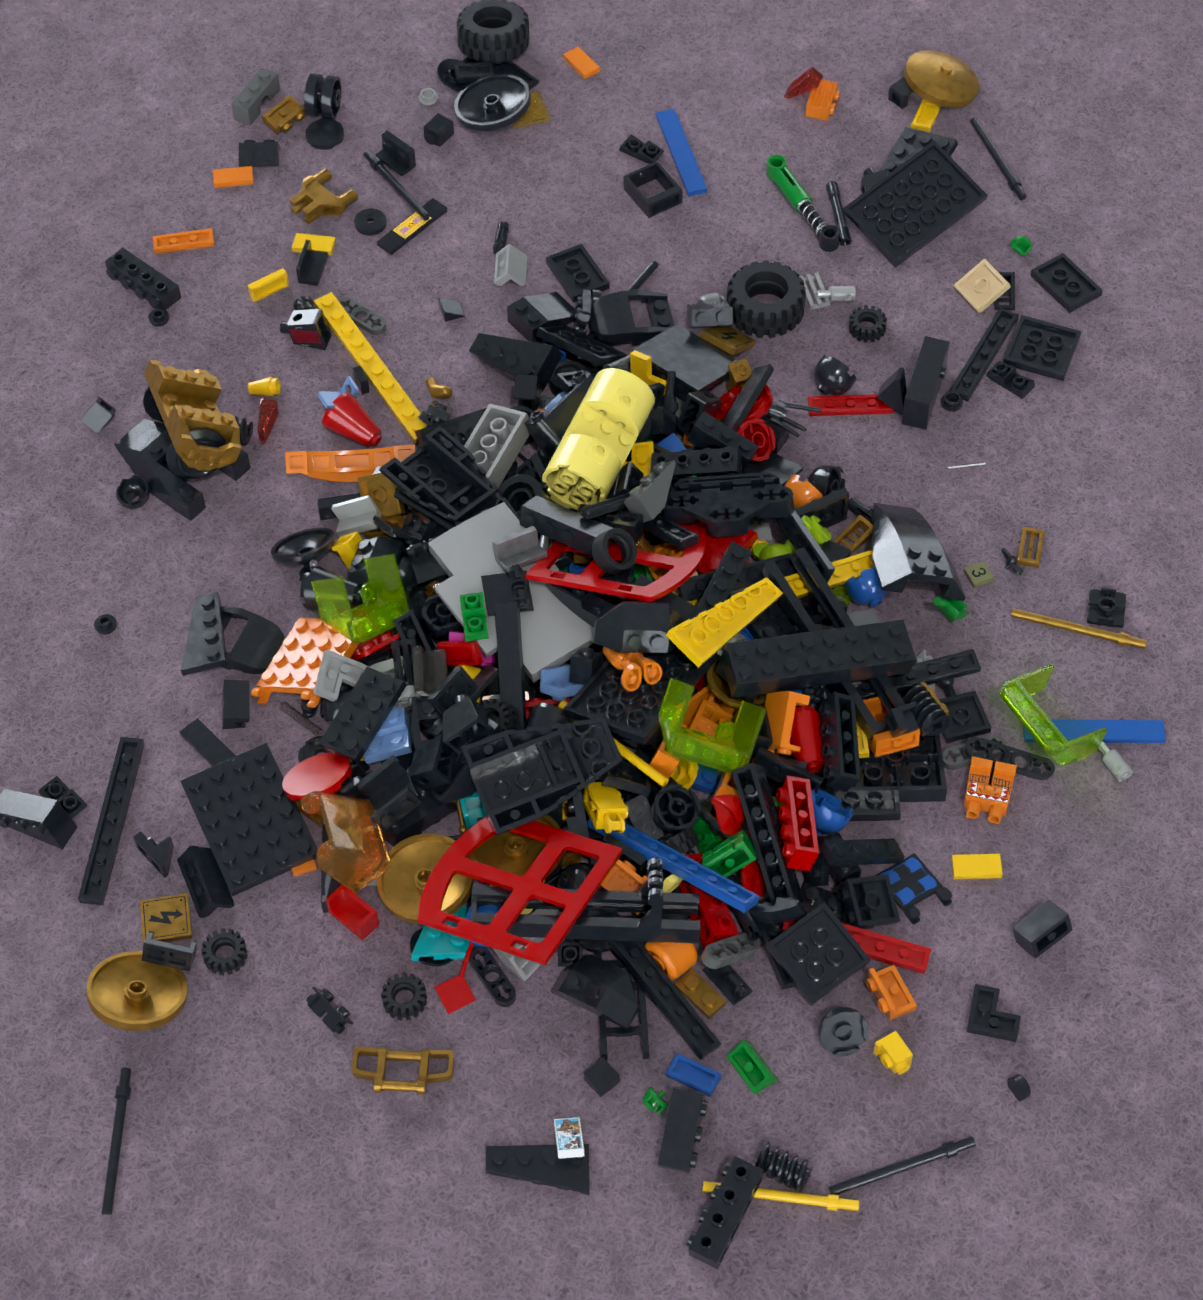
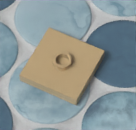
(982, 286)

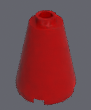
(352, 421)
(807, 735)

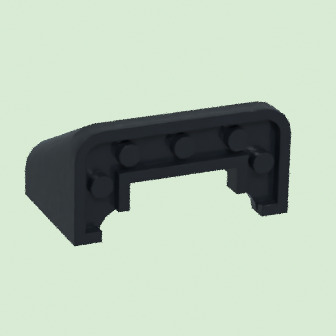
(550, 426)

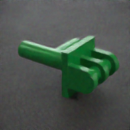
(951, 608)

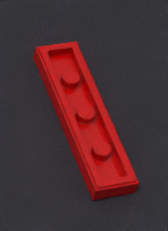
(848, 405)

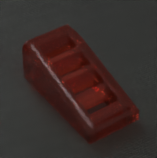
(804, 83)
(267, 417)

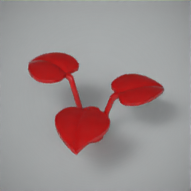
(729, 816)

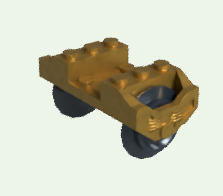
(198, 431)

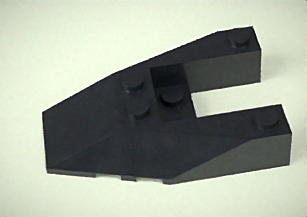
(145, 453)

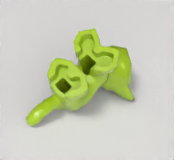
(820, 534)

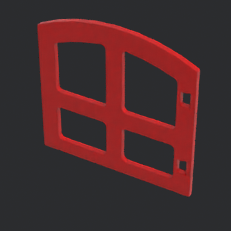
(680, 570)
(523, 888)

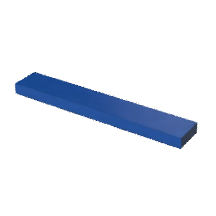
(681, 152)
(1117, 730)

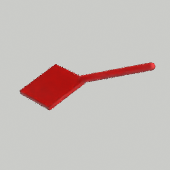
(456, 992)

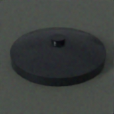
(492, 102)

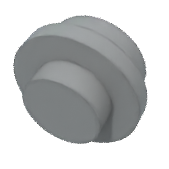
(428, 96)

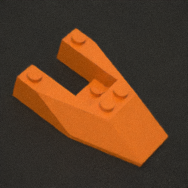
(702, 715)

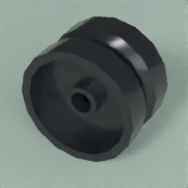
(322, 96)

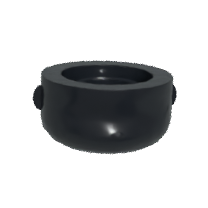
(521, 488)

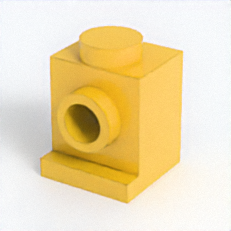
(347, 547)
(893, 1053)

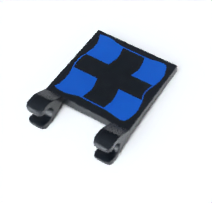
(912, 884)

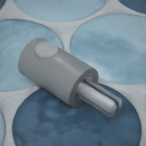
(838, 293)
(1115, 763)

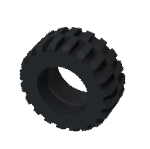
(493, 31)
(766, 317)

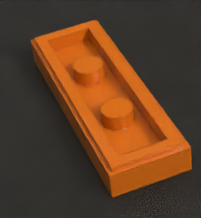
(183, 241)

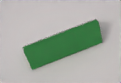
(751, 1067)

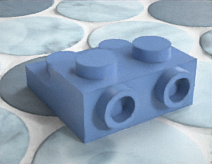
(392, 738)

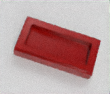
(461, 653)

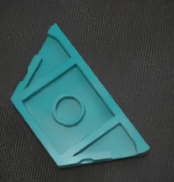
(440, 943)

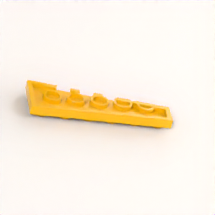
(714, 628)

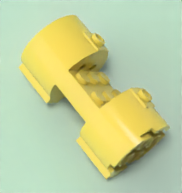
(598, 439)

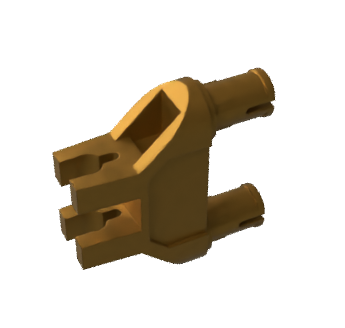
(317, 201)

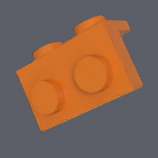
(623, 878)
(891, 992)

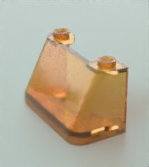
(355, 844)

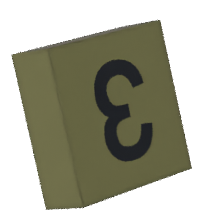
(978, 574)

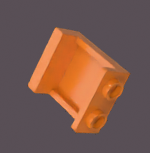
(780, 713)
(884, 742)

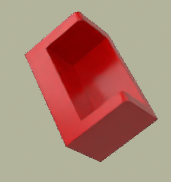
(352, 912)

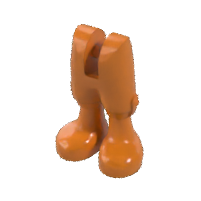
(634, 668)

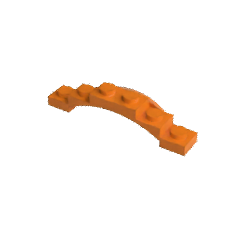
(343, 465)

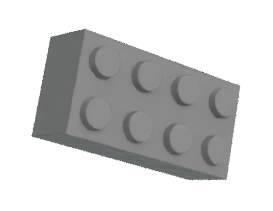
(498, 440)

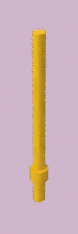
(633, 758)
(831, 1201)

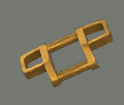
(405, 1086)

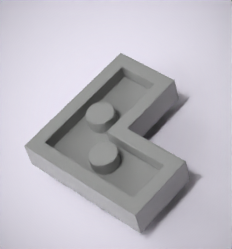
(335, 670)

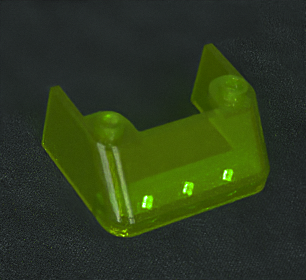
(381, 597)
(1018, 697)
(724, 751)

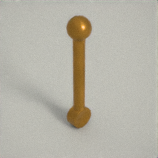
(462, 829)

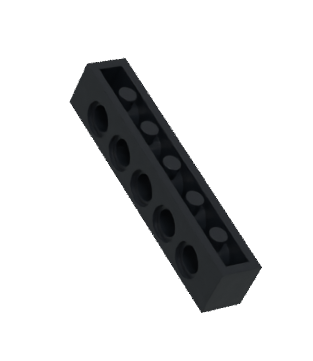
(765, 832)

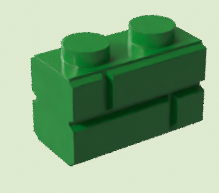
(730, 855)

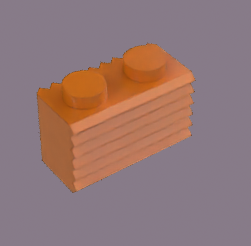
(822, 100)

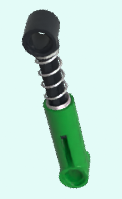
(801, 201)

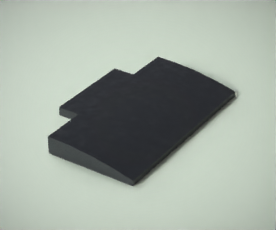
(891, 779)

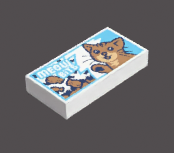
(569, 1137)

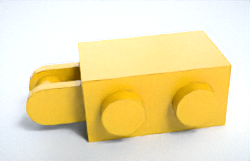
(605, 807)

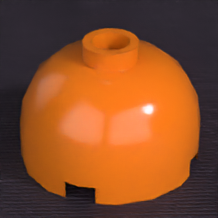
(803, 492)

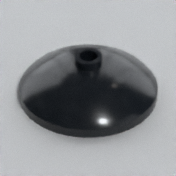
(303, 546)

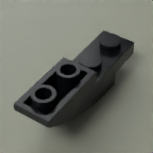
(581, 602)

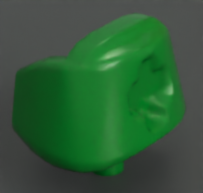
(1021, 245)
(653, 1100)

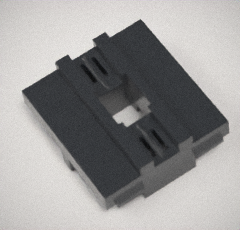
(1104, 616)

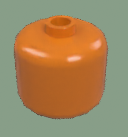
(673, 957)

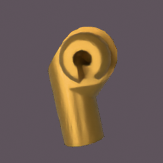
(437, 390)

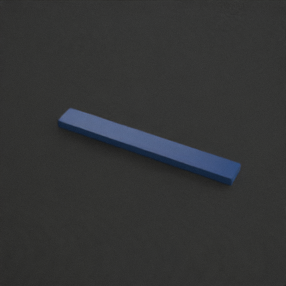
(685, 868)

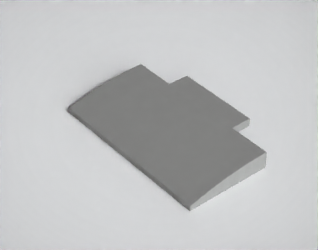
(467, 553)

